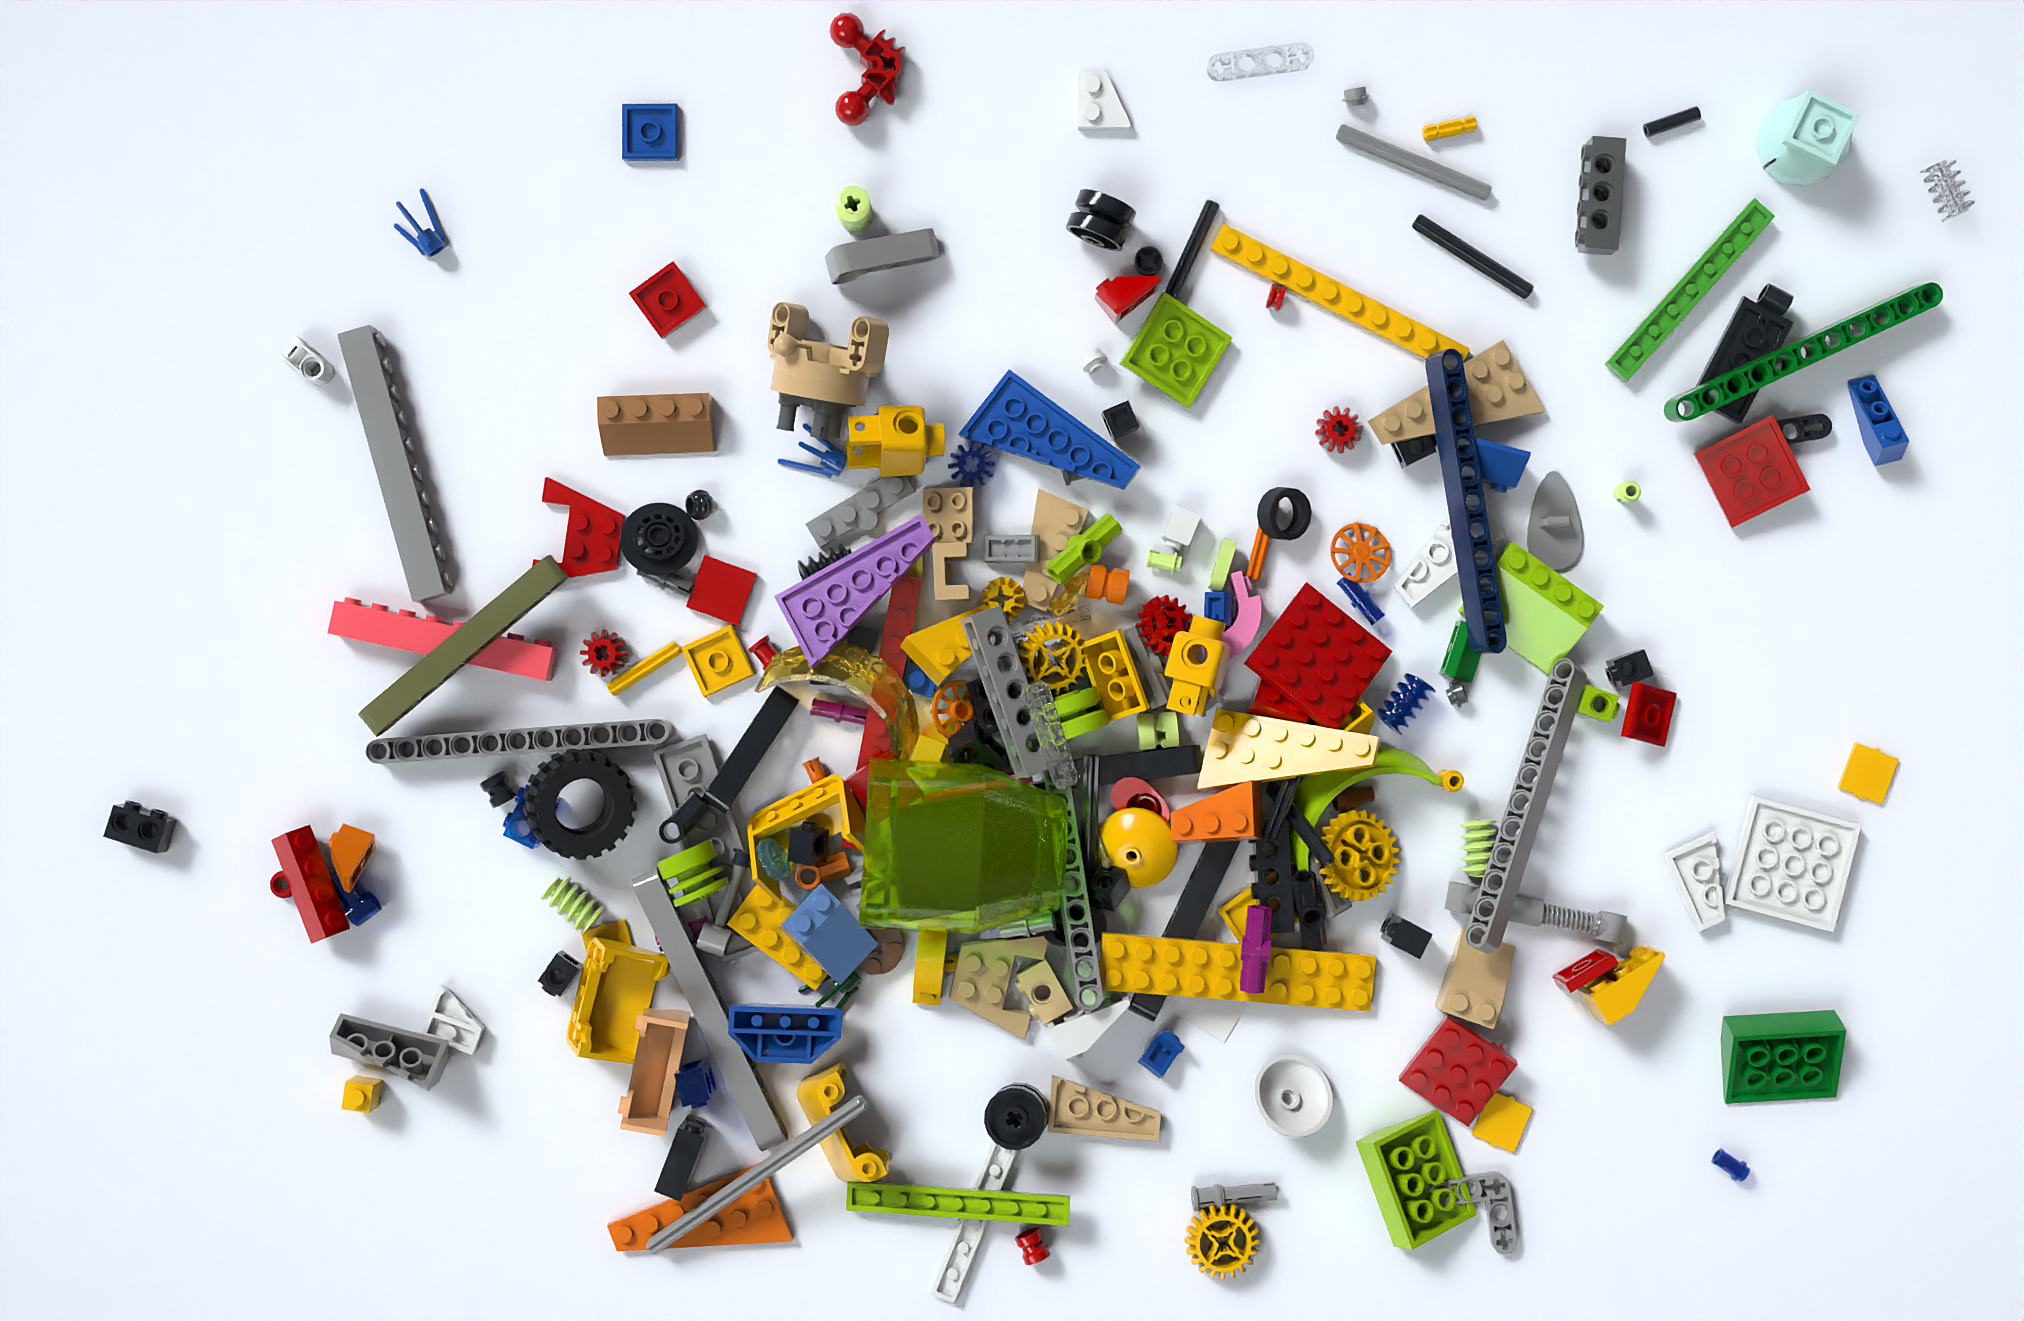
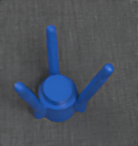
(429, 241)
(831, 461)

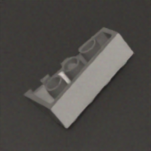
(401, 1051)

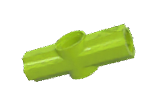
(1093, 541)

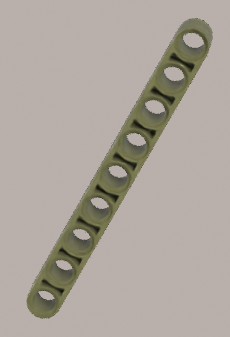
(463, 645)

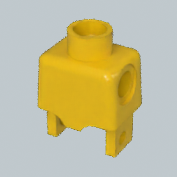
(894, 440)
(1190, 677)

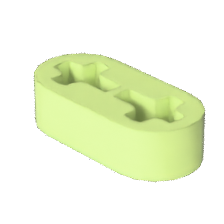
(1222, 565)

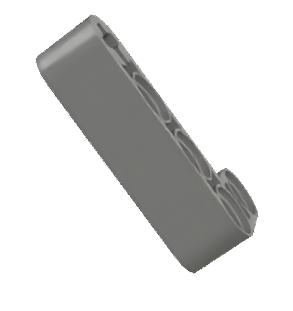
(880, 253)

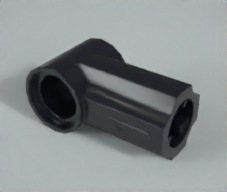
(685, 816)

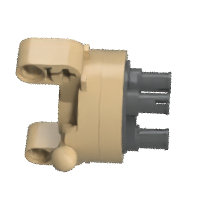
(822, 373)

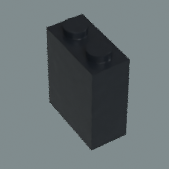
(683, 1158)

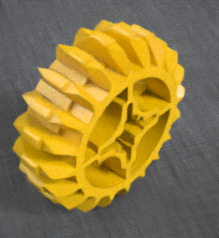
(1060, 650)
(1239, 1255)

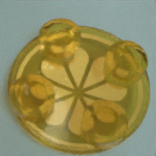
(1073, 592)

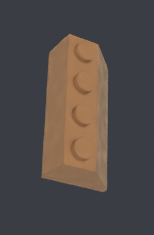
(656, 424)

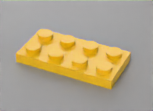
(759, 923)

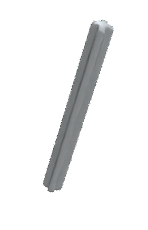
(1413, 162)

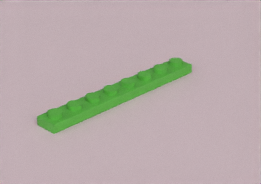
(1689, 290)

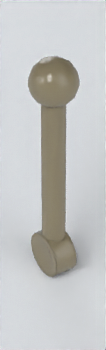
(1106, 862)

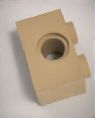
(1043, 974)

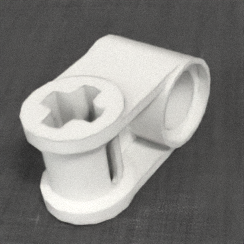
(303, 359)

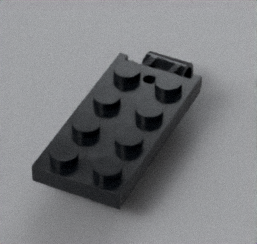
(1746, 341)

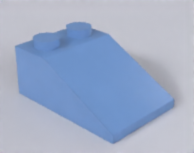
(829, 934)

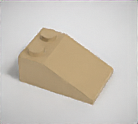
(1475, 982)

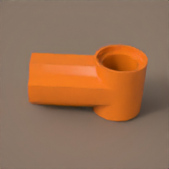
(834, 868)

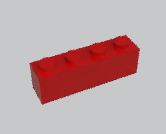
(310, 883)

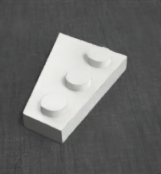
(1697, 880)

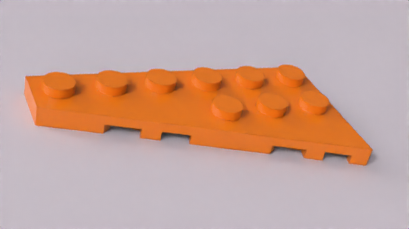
(747, 1220)

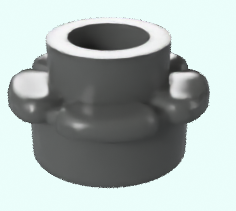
(1456, 694)

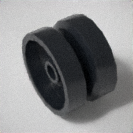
(1101, 219)
(1013, 1132)

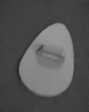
(1554, 524)

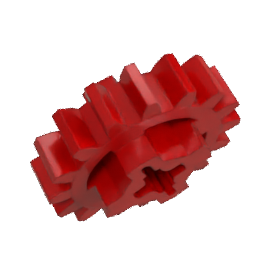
(1161, 622)

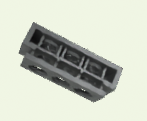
(1610, 157)

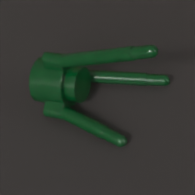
(849, 985)

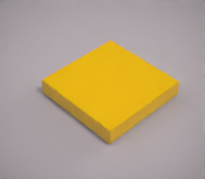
(718, 661)

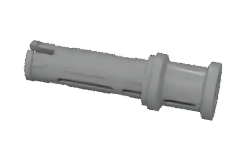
(1219, 1195)

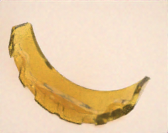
(861, 674)

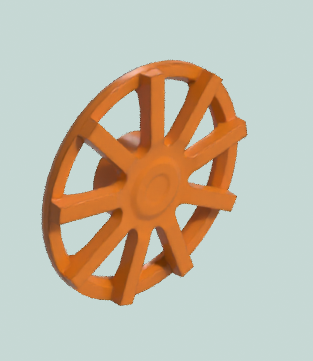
(1361, 552)
(959, 709)

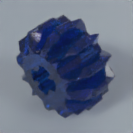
(981, 466)

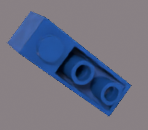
(1877, 421)

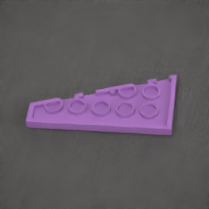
(839, 596)

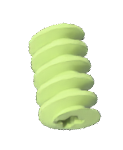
(851, 198)
(1478, 845)
(572, 903)

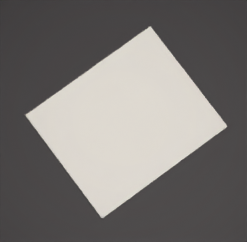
(1210, 1015)

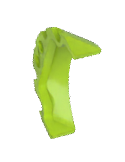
(1319, 790)

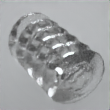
(1947, 189)

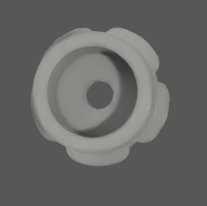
(1355, 96)

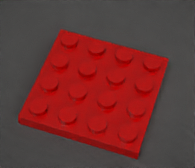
(1318, 657)

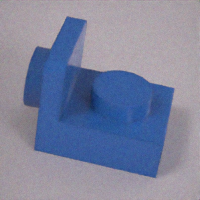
(918, 681)

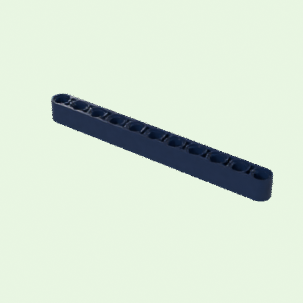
(1466, 502)

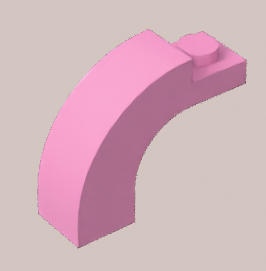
(1247, 616)

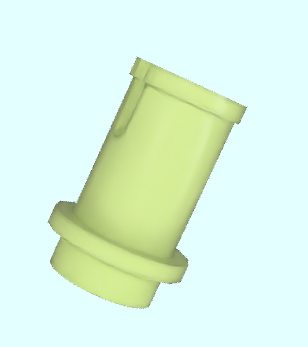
(1633, 491)
(1164, 561)

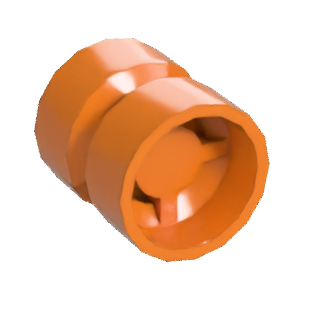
(1107, 584)

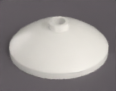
(1302, 1085)

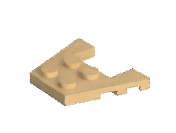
(984, 976)

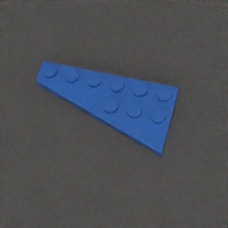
(1036, 428)

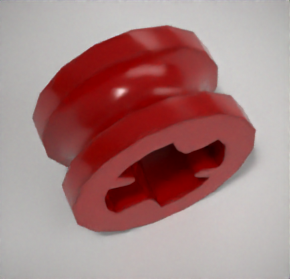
(1275, 297)

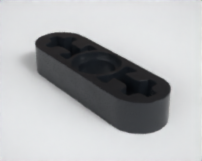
(1807, 421)

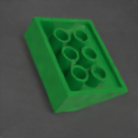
(1781, 1056)

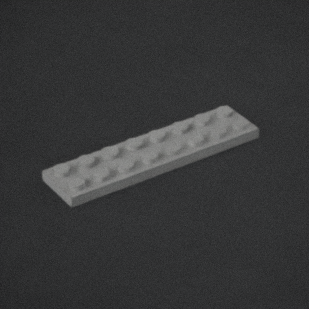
(690, 768)

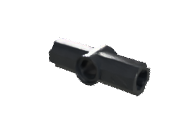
(1309, 910)

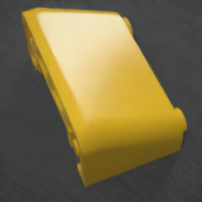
(611, 992)
(849, 1163)

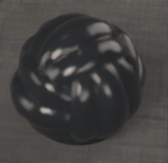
(699, 504)

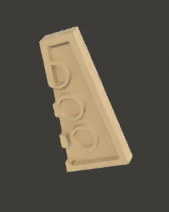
(1056, 523)
(1096, 1113)

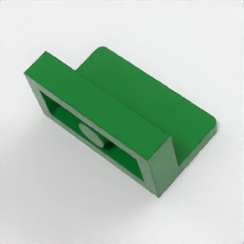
(1459, 659)

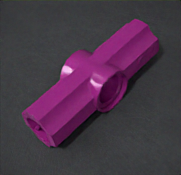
(1255, 949)

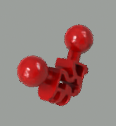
(848, 32)

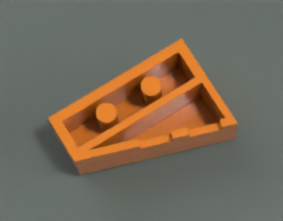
(1221, 817)

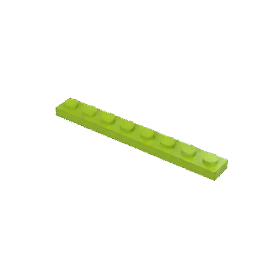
(958, 1203)

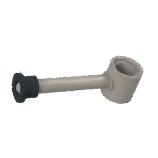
(715, 937)

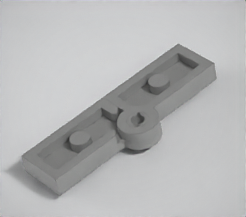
(859, 509)

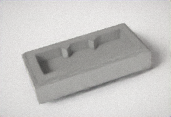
(1011, 548)

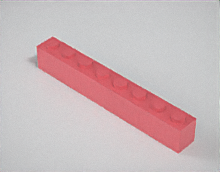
(422, 636)

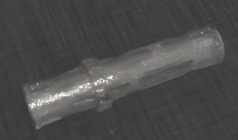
(1071, 617)

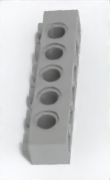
(996, 684)

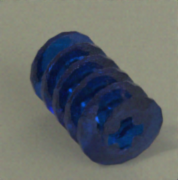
(1404, 702)

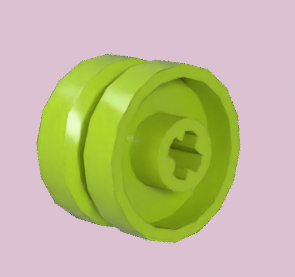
(1073, 712)

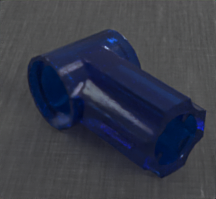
(358, 904)

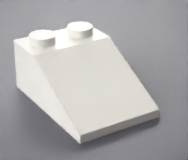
(1079, 1029)

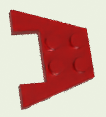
(591, 532)

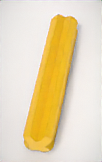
(643, 668)

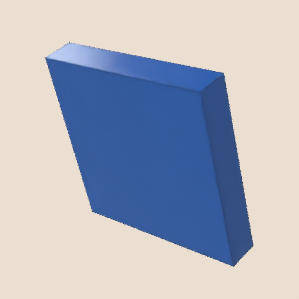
(650, 132)

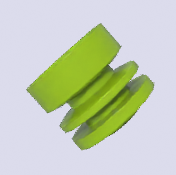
(693, 873)

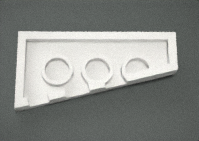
(1431, 567)

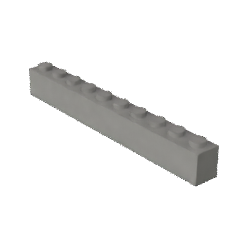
(395, 464)

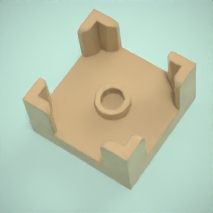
(942, 572)

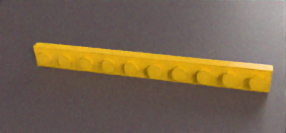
(1331, 294)

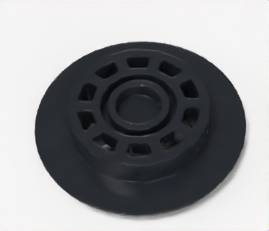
(658, 537)

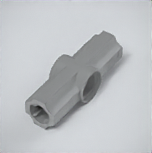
(1148, 668)

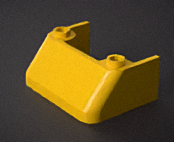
(824, 802)

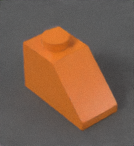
(350, 853)

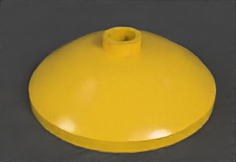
(1145, 835)

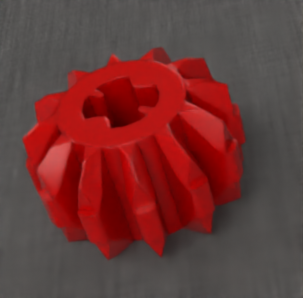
(1343, 422)
(613, 651)

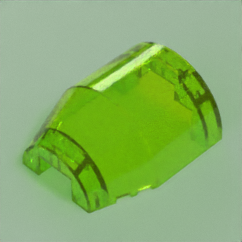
(958, 848)

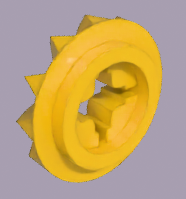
(1010, 588)

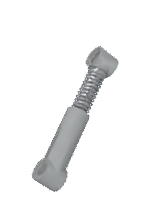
(1533, 912)

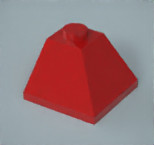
(1125, 294)

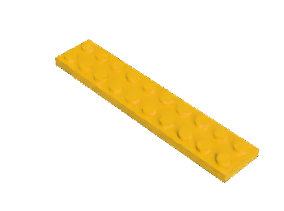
(1215, 968)

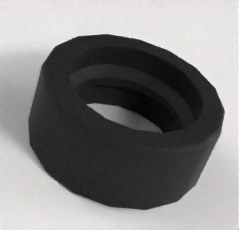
(1267, 510)

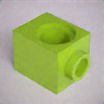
(1610, 705)

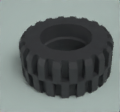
(609, 824)

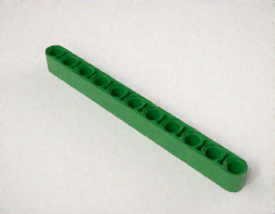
(1815, 348)

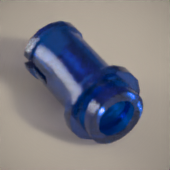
(1737, 1169)

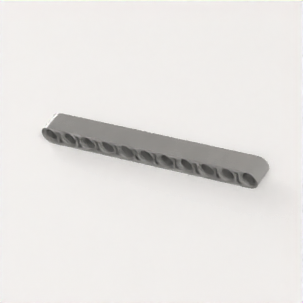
(506, 741)
(1526, 819)
(709, 1009)

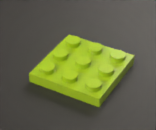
(1175, 350)

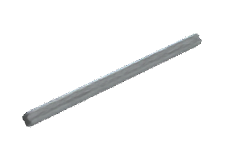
(757, 1174)

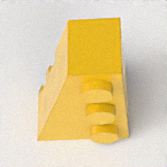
(941, 647)

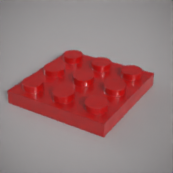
(1751, 471)
(1457, 1070)

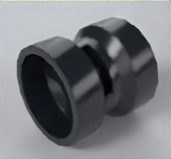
(1148, 261)
(498, 789)

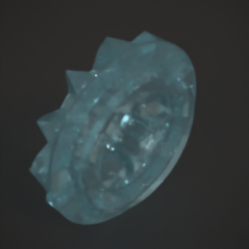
(773, 859)

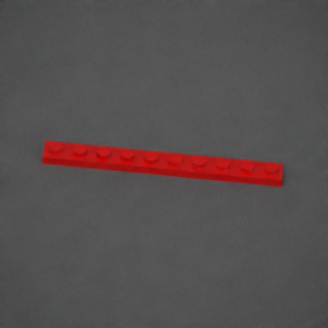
(897, 626)

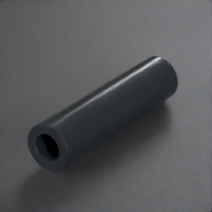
(1671, 121)

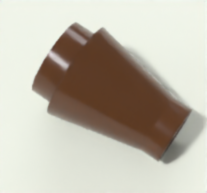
(1353, 797)

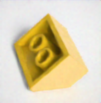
(1114, 675)

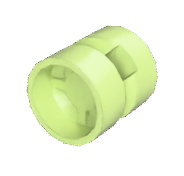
(1147, 730)

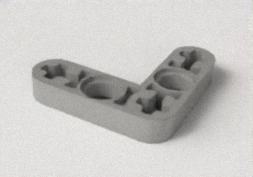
(1492, 1199)

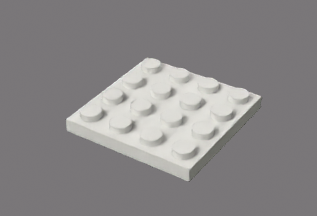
(1791, 863)

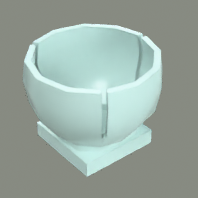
(1807, 138)

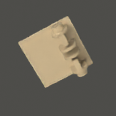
(949, 514)

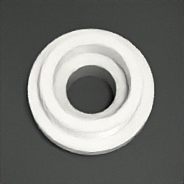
(1094, 361)

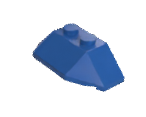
(784, 1031)

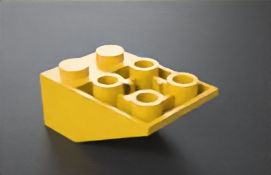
(1622, 987)

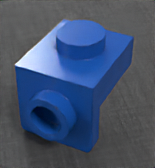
(1218, 606)
(1161, 1053)

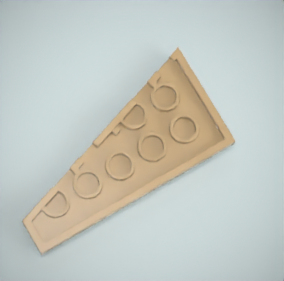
(1495, 394)

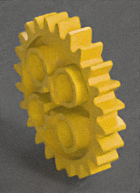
(1359, 856)

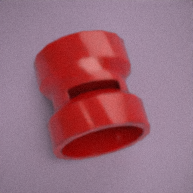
(1032, 1246)

